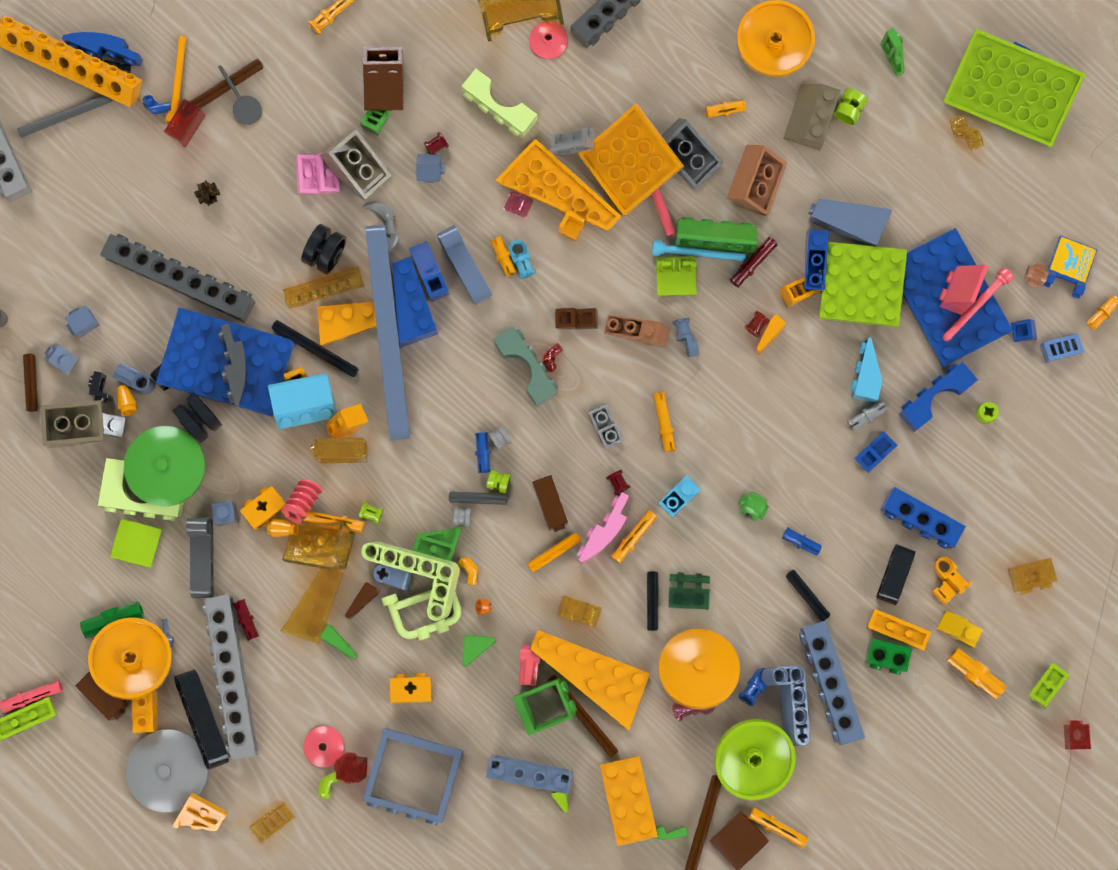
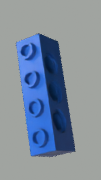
(952, 528)

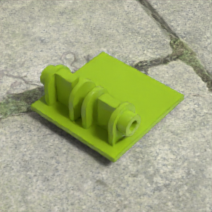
(676, 276)

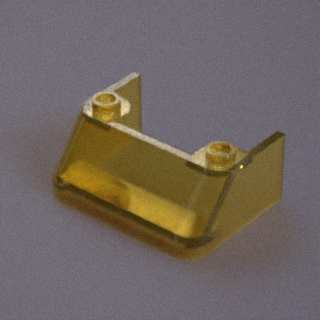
(505, 12)

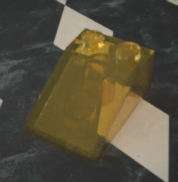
(320, 546)

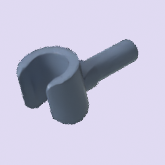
(165, 631)

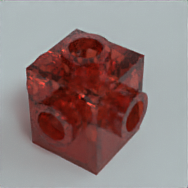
(351, 768)

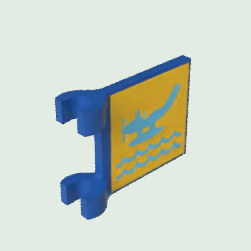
(1071, 263)

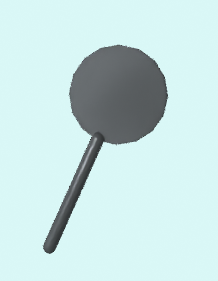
(246, 108)

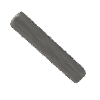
(478, 498)

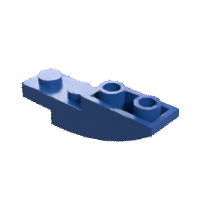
(99, 44)

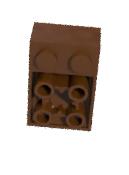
(383, 78)

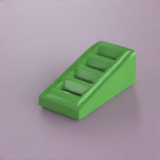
(376, 129)
(333, 638)

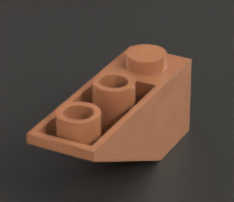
(637, 330)

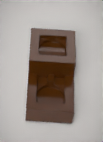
(576, 318)

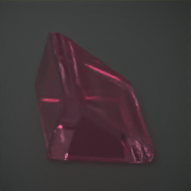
(518, 204)

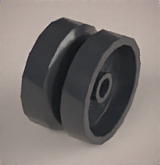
(323, 249)
(197, 417)

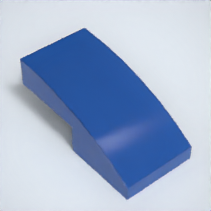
(876, 451)

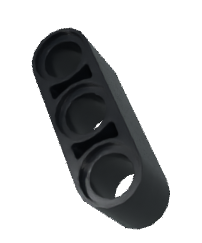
(895, 574)

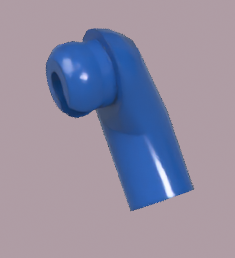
(154, 107)

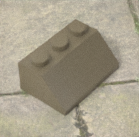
(812, 115)

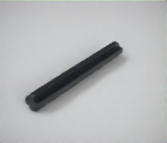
(315, 348)

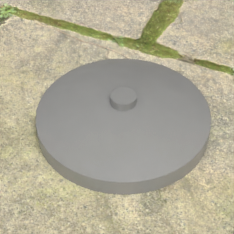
(166, 770)

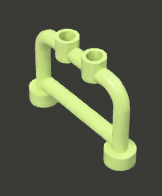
(423, 632)

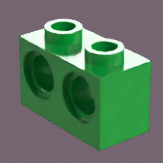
(888, 650)

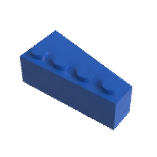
(412, 310)

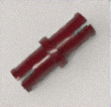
(245, 619)

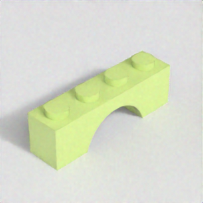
(517, 118)

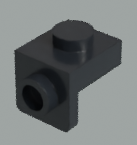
(96, 386)

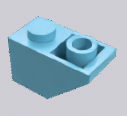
(679, 496)

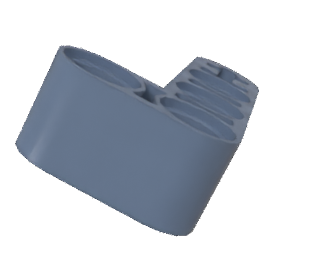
(464, 264)
(795, 727)

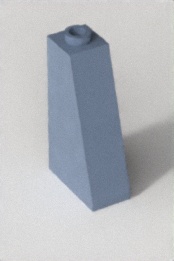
(852, 221)

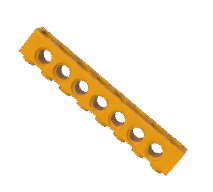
(69, 62)

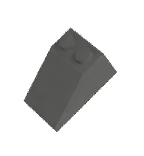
(692, 151)

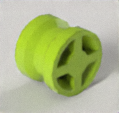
(984, 415)

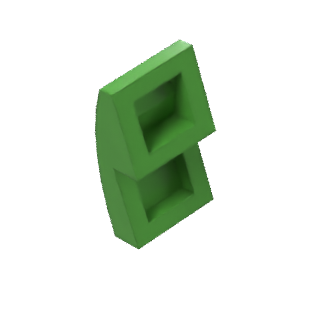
(676, 833)

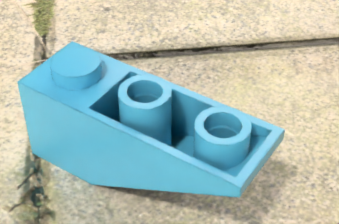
(868, 379)

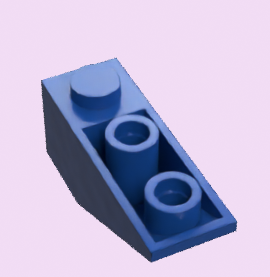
(815, 259)
(429, 271)

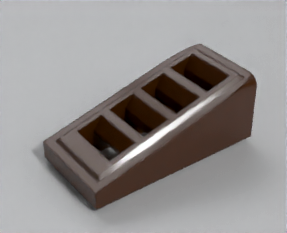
(366, 595)

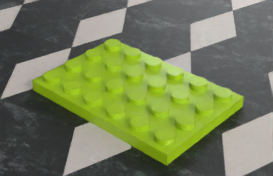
(1014, 87)

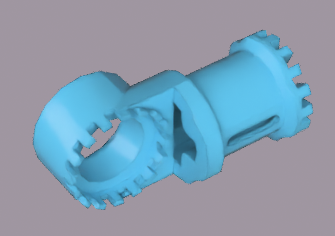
(520, 259)

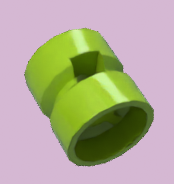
(851, 104)

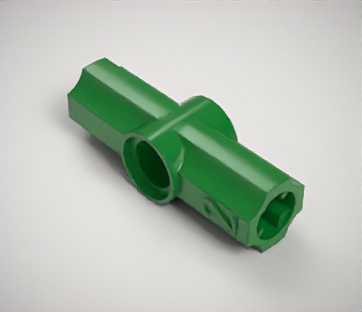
(93, 625)

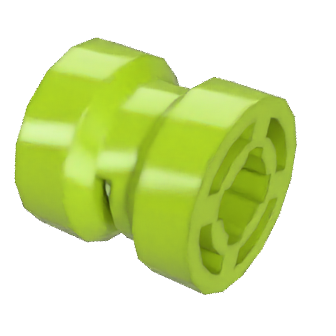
(498, 481)

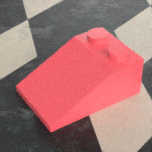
(962, 288)

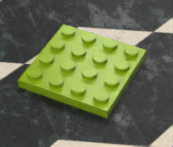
(863, 284)

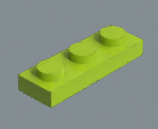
(27, 718)

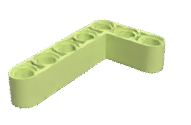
(419, 567)

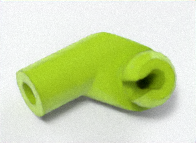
(325, 785)

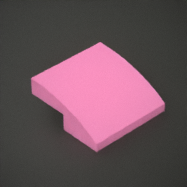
(315, 176)

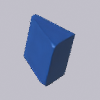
(1024, 330)

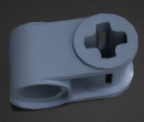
(396, 577)

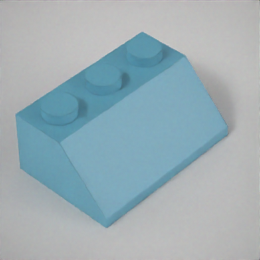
(302, 401)

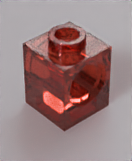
(1084, 741)

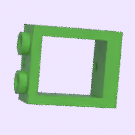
(526, 712)

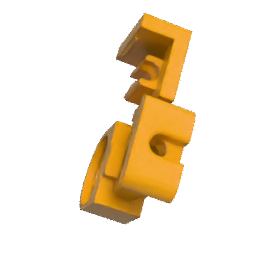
(952, 584)

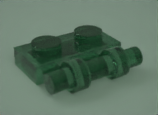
(688, 597)

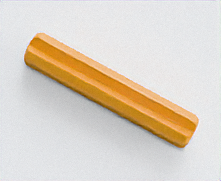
(554, 552)

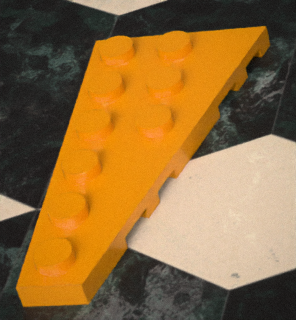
(549, 181)
(603, 680)

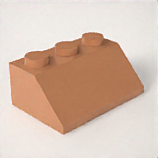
(757, 179)

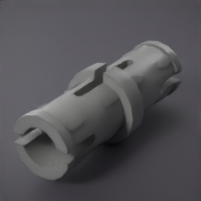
(867, 415)

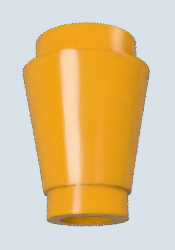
(126, 401)
(280, 527)

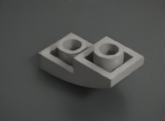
(605, 426)

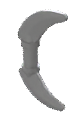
(388, 215)

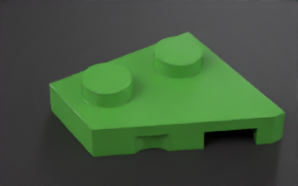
(893, 50)
(438, 543)

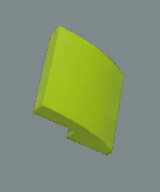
(135, 543)

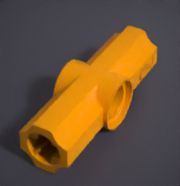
(976, 673)

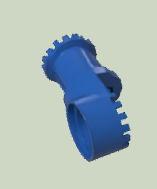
(754, 687)

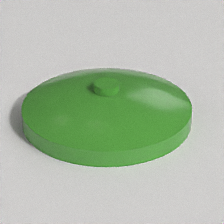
(164, 466)

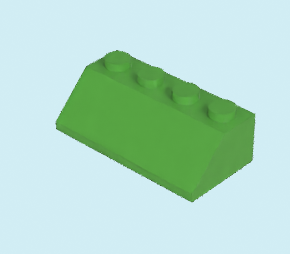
(716, 236)

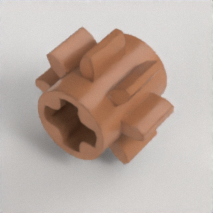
(1036, 275)

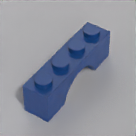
(956, 381)

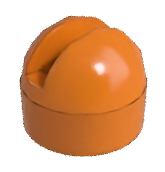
(482, 606)

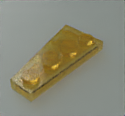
(313, 610)

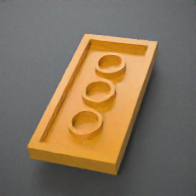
(628, 801)

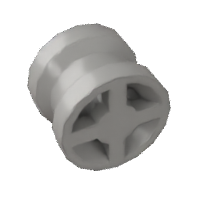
(499, 438)
(462, 517)

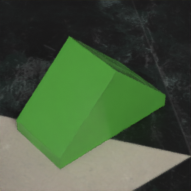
(474, 647)

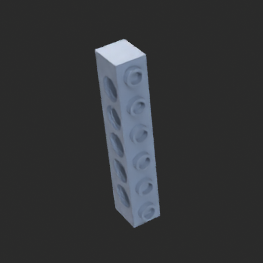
(854, 730)

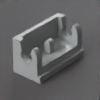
(572, 142)

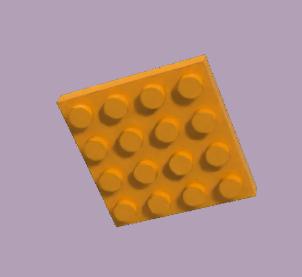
(631, 160)

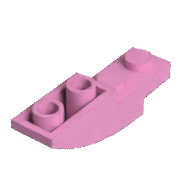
(601, 537)

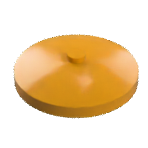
(775, 38)
(130, 658)
(699, 669)

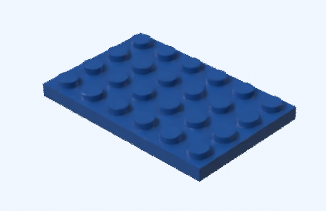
(923, 283)
(197, 358)

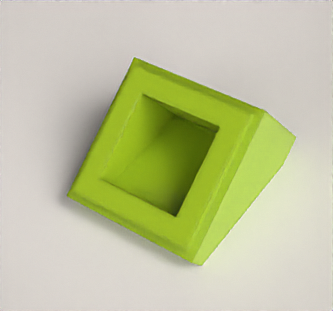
(561, 799)

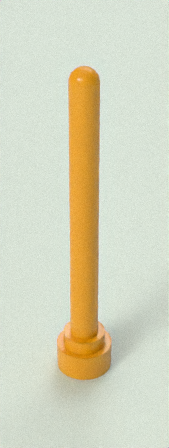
(177, 78)

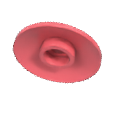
(552, 48)
(334, 744)

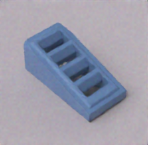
(1047, 352)

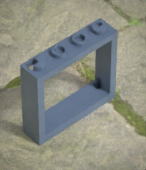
(529, 774)
(393, 807)

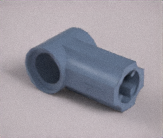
(133, 378)

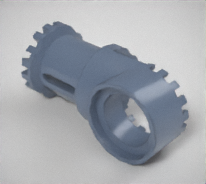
(684, 334)

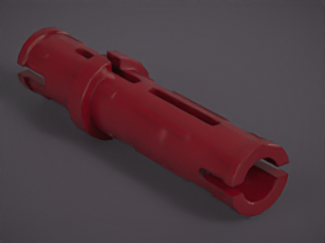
(747, 268)

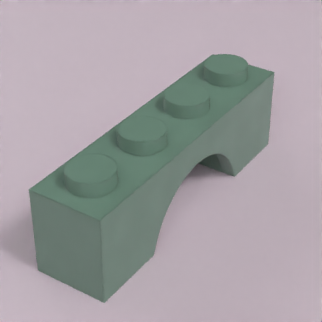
(512, 346)

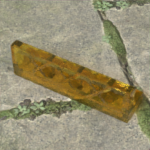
(323, 288)

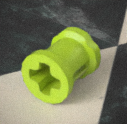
(371, 513)

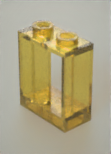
(339, 450)

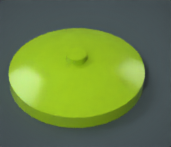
(754, 759)

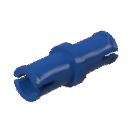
(482, 452)

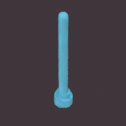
(660, 248)

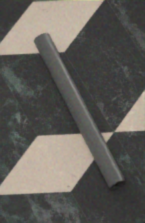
(63, 115)

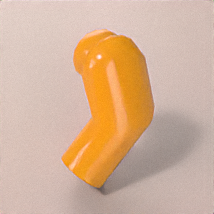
(471, 568)

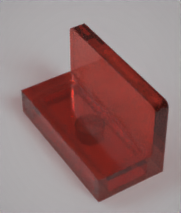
(185, 122)

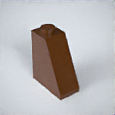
(550, 503)
(108, 705)

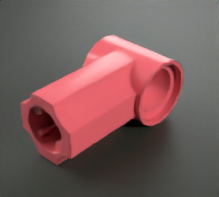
(529, 666)

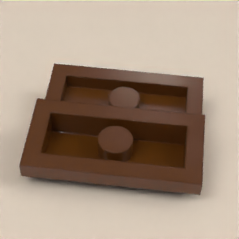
(739, 840)

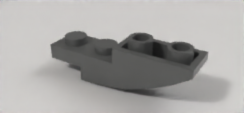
(235, 372)

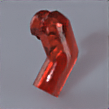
(549, 357)

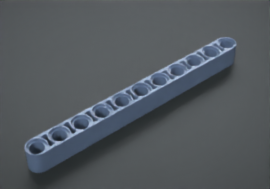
(387, 332)

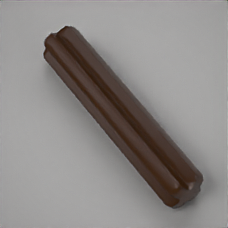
(30, 382)

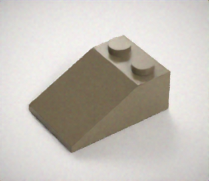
(356, 164)
(72, 424)

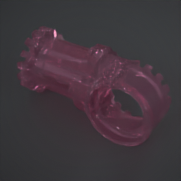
(682, 711)

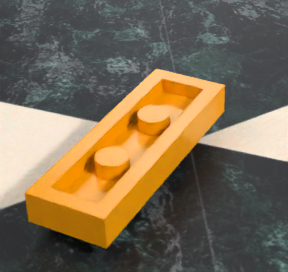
(898, 629)

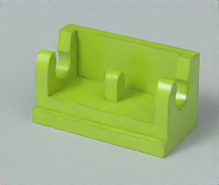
(1049, 685)

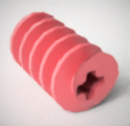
(301, 500)

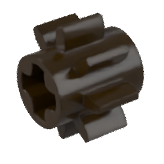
(207, 193)

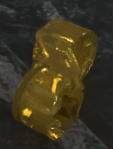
(970, 135)

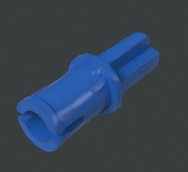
(802, 541)

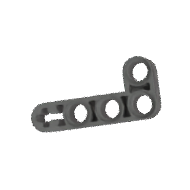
(201, 557)

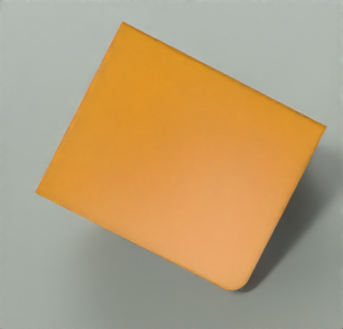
(571, 226)

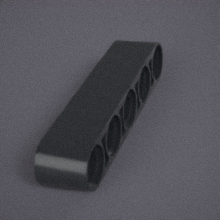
(201, 719)

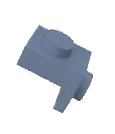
(60, 358)

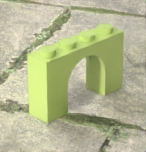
(116, 497)

